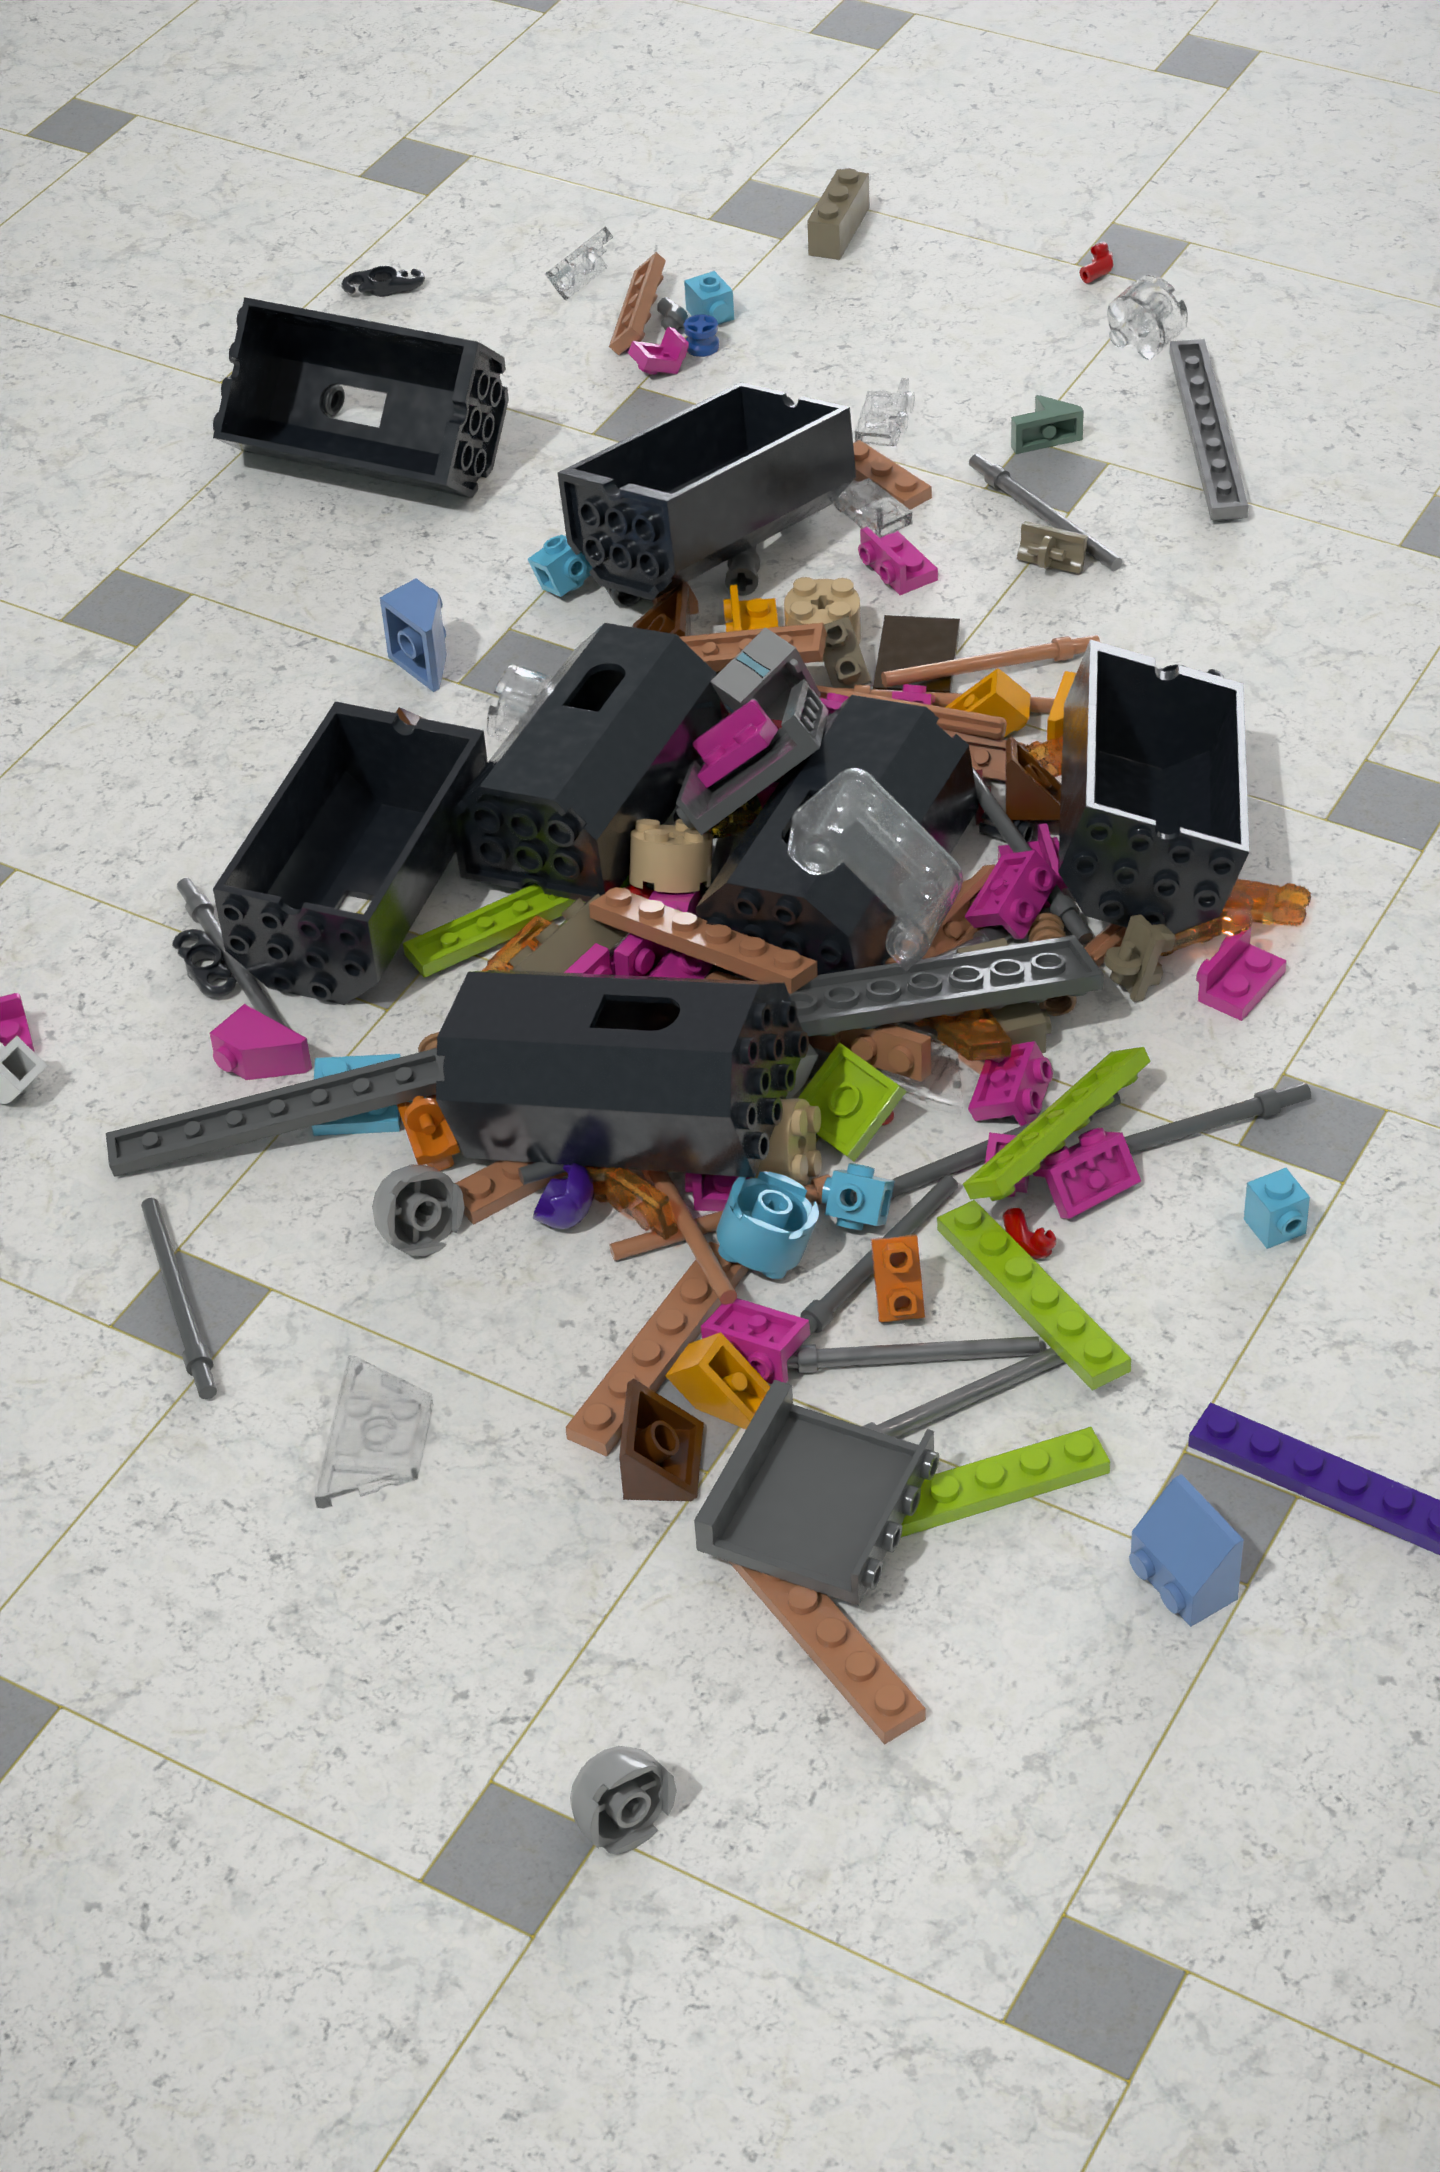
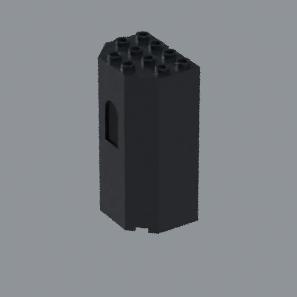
(438, 410)
(704, 486)
(586, 764)
(1152, 790)
(353, 820)
(835, 913)
(618, 1069)

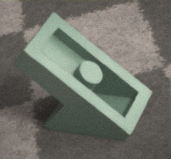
(1048, 426)

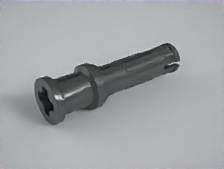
(743, 571)

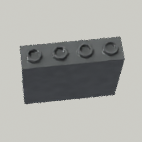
(793, 742)
(813, 1498)

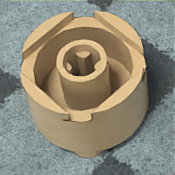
(823, 602)
(670, 856)
(794, 1143)

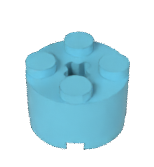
(766, 1224)

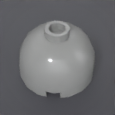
(417, 1209)
(621, 1798)

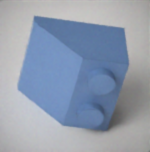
(415, 631)
(1187, 1553)

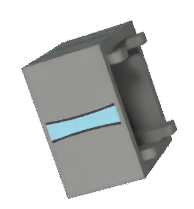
(762, 673)

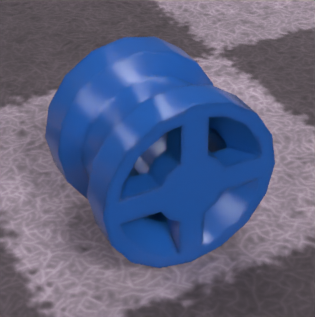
(701, 335)

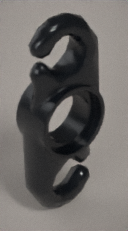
(383, 281)
(204, 975)

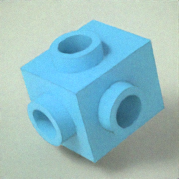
(559, 567)
(872, 1197)

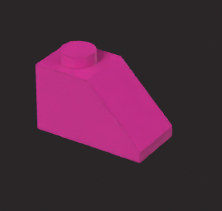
(258, 1046)

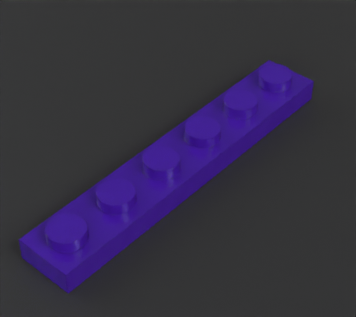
(1319, 1476)

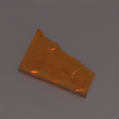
(971, 1034)

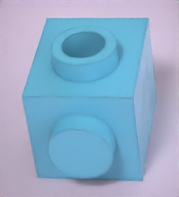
(709, 296)
(1276, 1208)

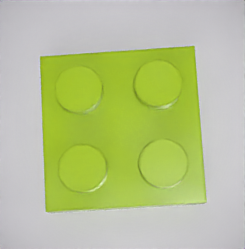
(851, 1100)

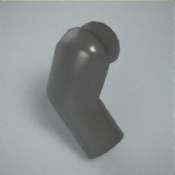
(674, 314)

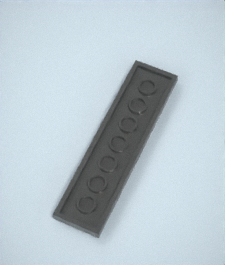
(946, 985)

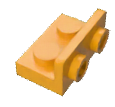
(749, 613)

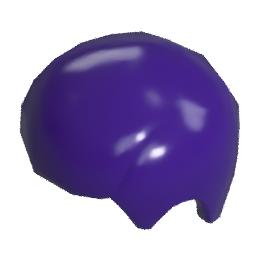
(566, 1200)

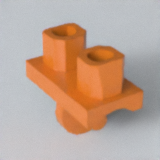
(428, 1132)
(897, 1278)

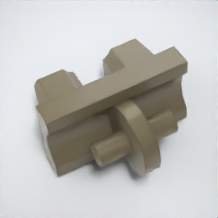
(1052, 547)
(843, 656)
(1136, 961)

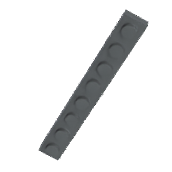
(274, 1112)

